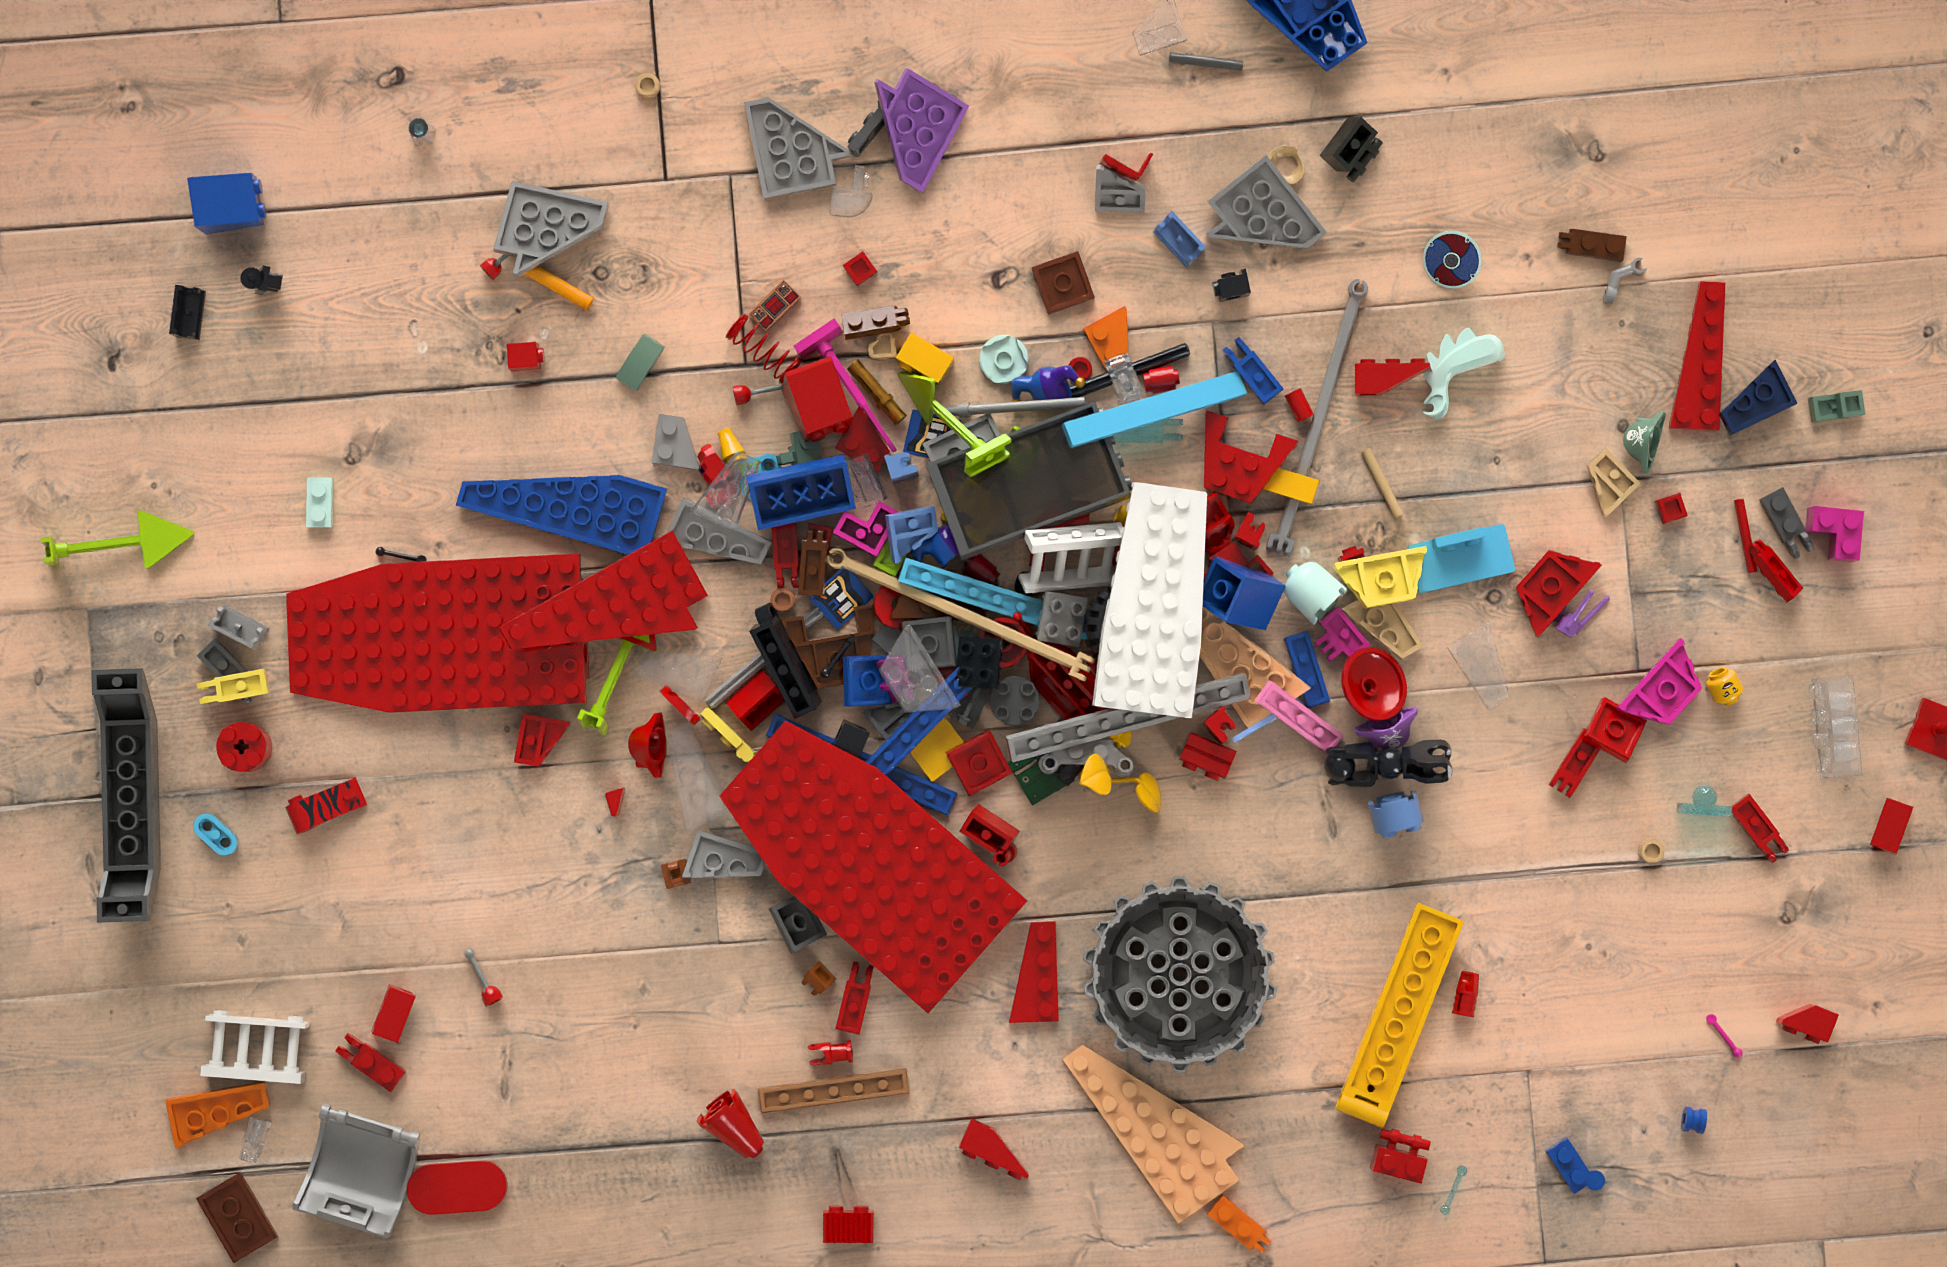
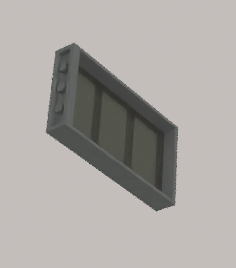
(1032, 488)

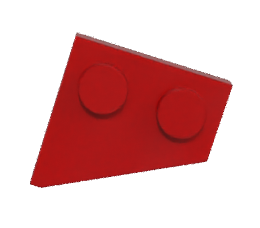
(538, 738)

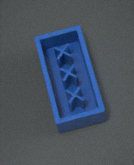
(801, 492)

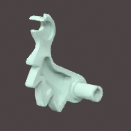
(1456, 358)

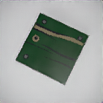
(1034, 782)

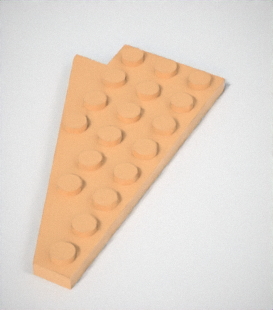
(1168, 1142)

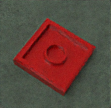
(1614, 730)
(978, 762)

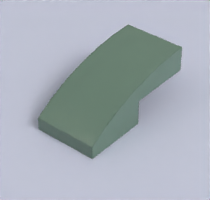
(640, 362)
(1836, 406)

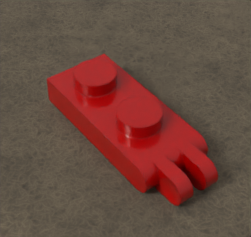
(1775, 570)

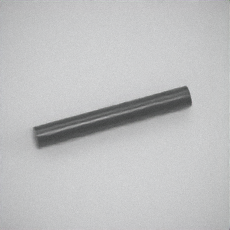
(1206, 61)

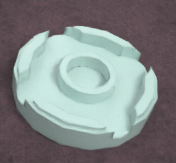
(1003, 359)

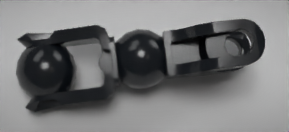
(1414, 762)

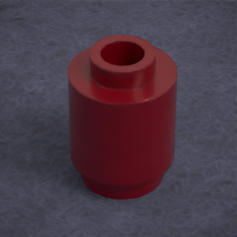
(981, 569)

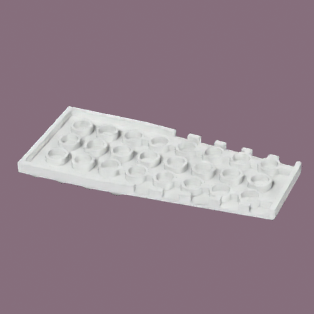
(1155, 605)

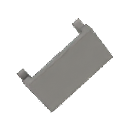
(238, 627)

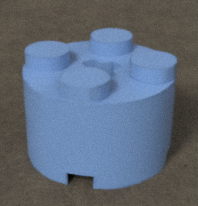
(1396, 813)

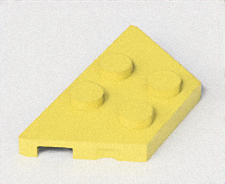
(1383, 577)

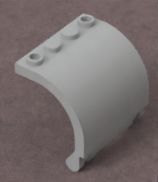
(358, 1172)

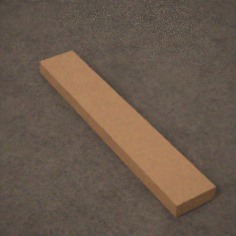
(833, 1090)

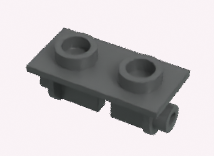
(971, 707)

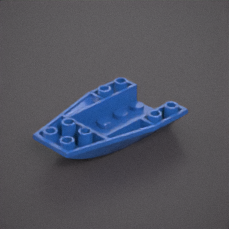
(1320, 28)

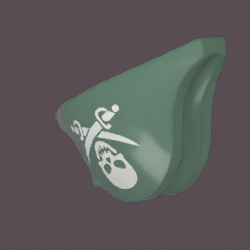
(1643, 438)

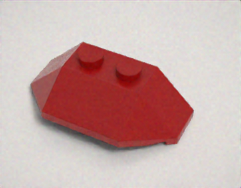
(1063, 692)

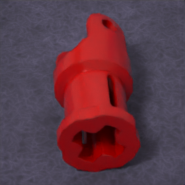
(832, 1052)

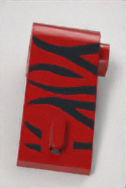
(324, 805)

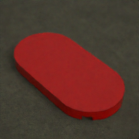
(457, 1187)

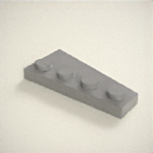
(706, 536)

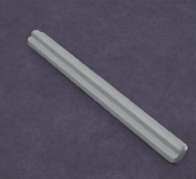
(752, 667)

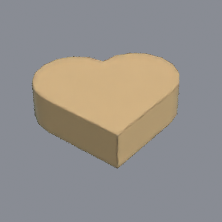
(883, 348)

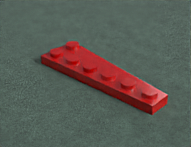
(1700, 379)

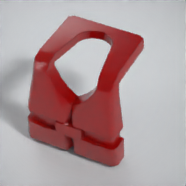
(1120, 168)

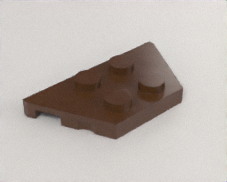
(914, 610)

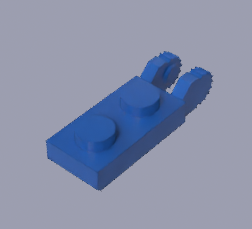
(1254, 372)

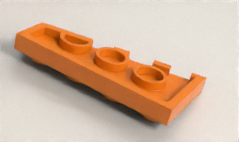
(203, 1112)

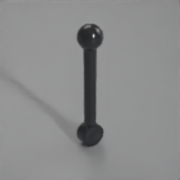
(380, 551)
(826, 671)

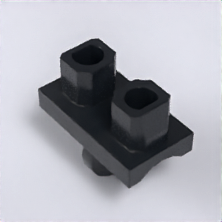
(261, 279)

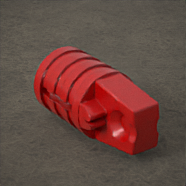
(1466, 994)

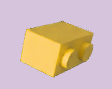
(924, 359)

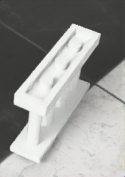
(1071, 538)
(241, 1068)

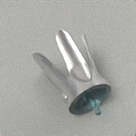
(419, 129)

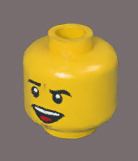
(1724, 686)

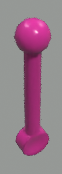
(1712, 1019)

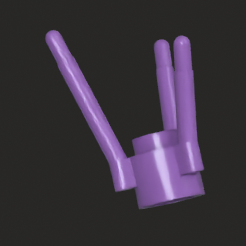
(1570, 623)

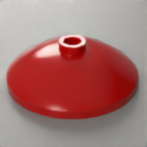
(1383, 683)

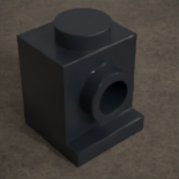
(1232, 286)

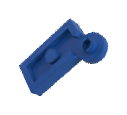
(1573, 1168)

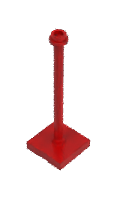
(1929, 729)

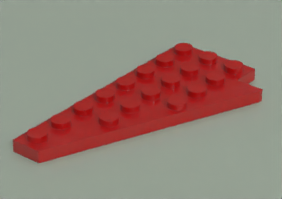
(628, 598)

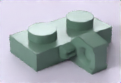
(799, 451)

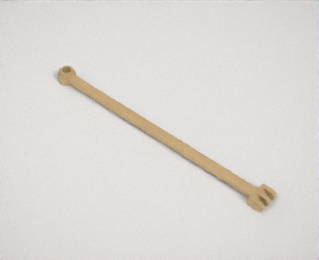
(964, 614)

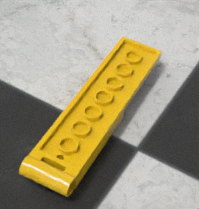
(1399, 1015)

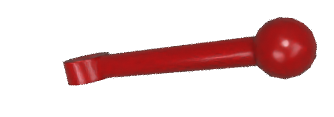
(1017, 616)

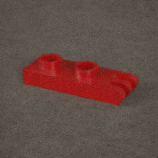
(1574, 765)

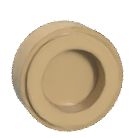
(647, 85)
(1651, 851)

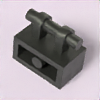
(1349, 144)

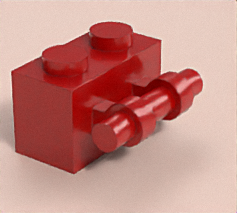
(1398, 1162)

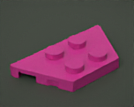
(1665, 688)

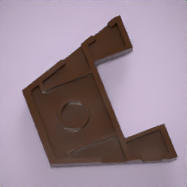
(819, 653)

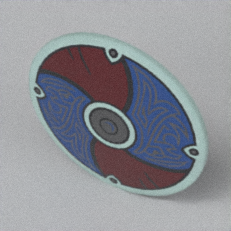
(1452, 259)

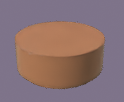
(783, 600)

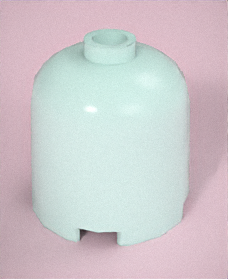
(1312, 590)

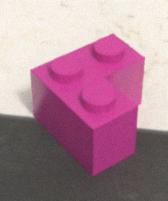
(1844, 529)
(865, 536)

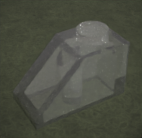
(1124, 379)

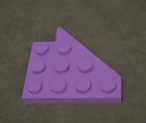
(918, 125)

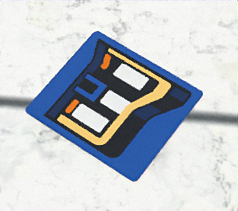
(920, 432)
(841, 594)

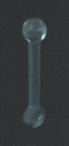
(1461, 1170)

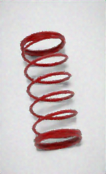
(733, 332)

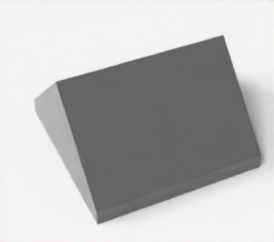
(797, 924)

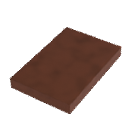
(237, 1217)

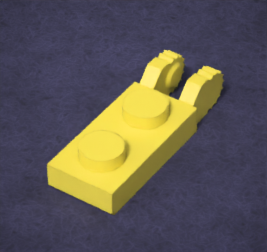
(236, 686)
(729, 736)

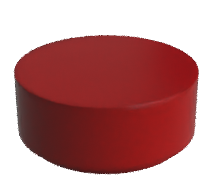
(1082, 367)

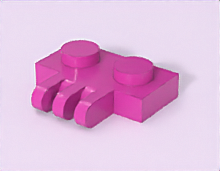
(1340, 635)

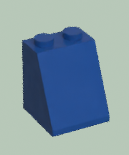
(226, 202)
(1240, 594)

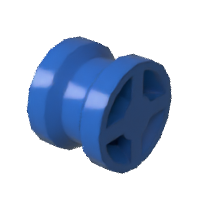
(1694, 1120)

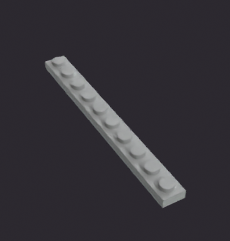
(1117, 721)

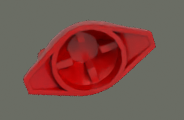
(648, 745)

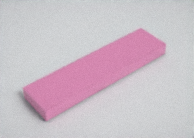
(1298, 717)

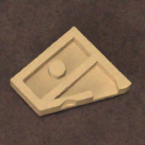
(1610, 481)

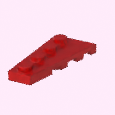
(1037, 982)

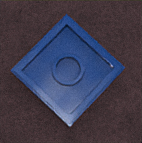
(862, 681)

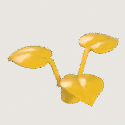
(1097, 777)

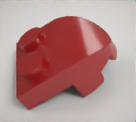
(1218, 524)

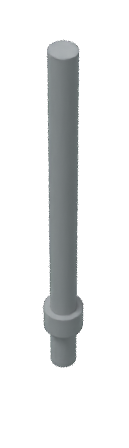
(965, 410)

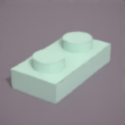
(319, 503)

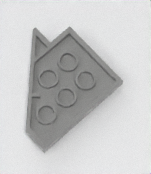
(789, 151)
(1264, 210)
(545, 223)

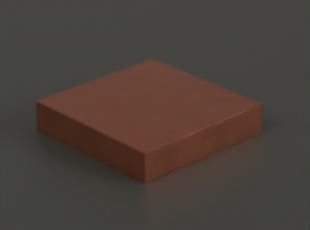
(1063, 282)

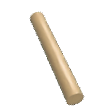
(1382, 482)

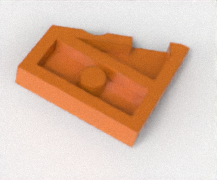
(1109, 335)

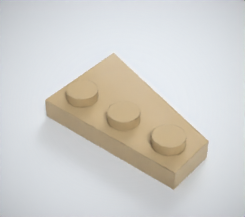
(1387, 626)

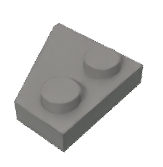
(1117, 192)
(673, 444)

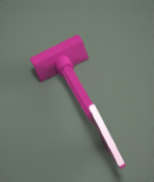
(820, 342)

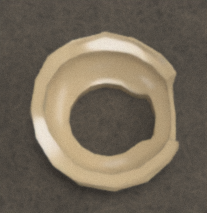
(1288, 151)

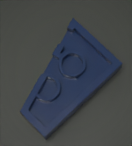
(1759, 400)

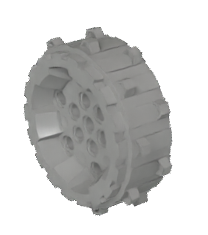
(1119, 973)

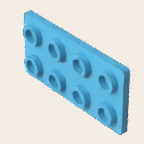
(1465, 558)

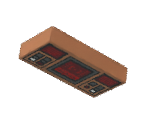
(775, 305)

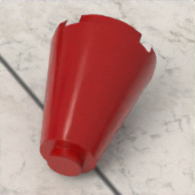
(732, 1124)

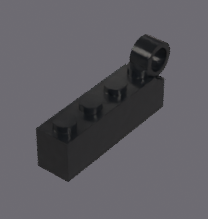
(784, 662)

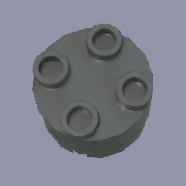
(1014, 701)

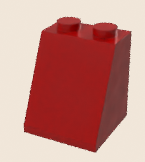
(817, 400)

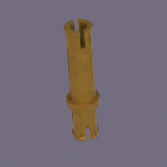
(875, 390)

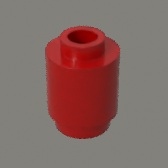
(1161, 380)

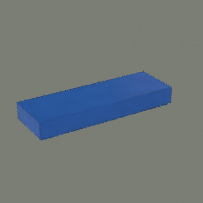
(1307, 668)

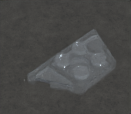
(915, 676)

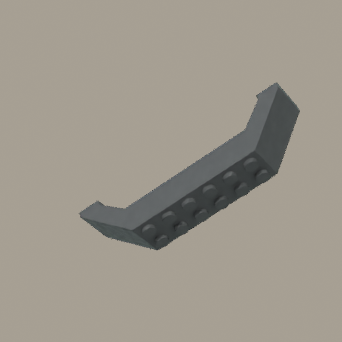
(128, 795)

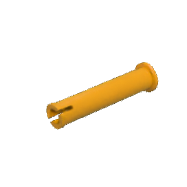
(560, 287)

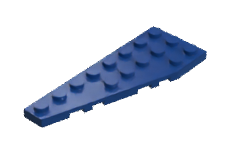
(590, 509)

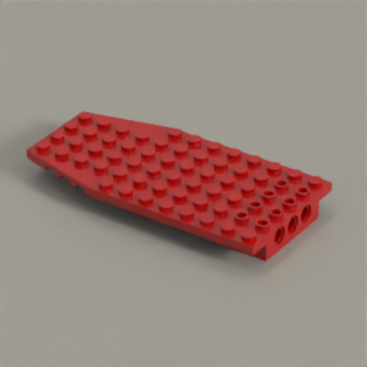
(432, 636)
(870, 862)

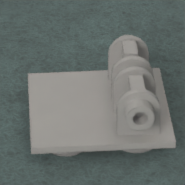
(1061, 619)

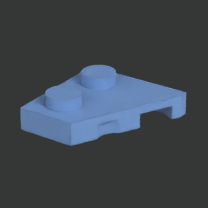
(909, 530)

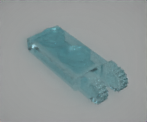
(1151, 433)

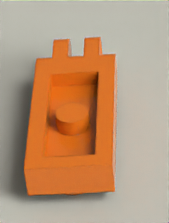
(1238, 1224)

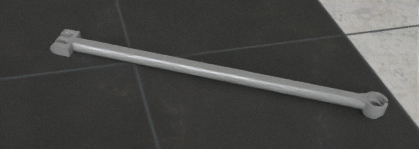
(1282, 536)

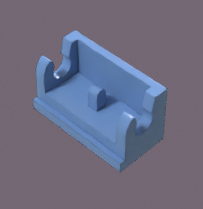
(1179, 239)
(898, 467)

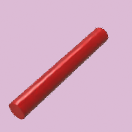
(1745, 534)

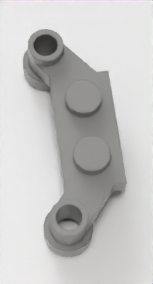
(1080, 753)

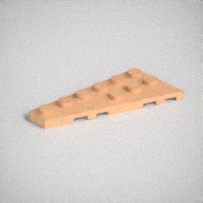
(1231, 653)

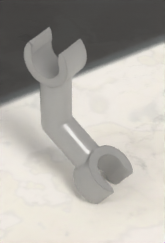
(1611, 290)

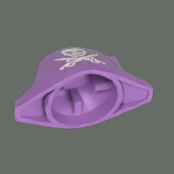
(1390, 732)

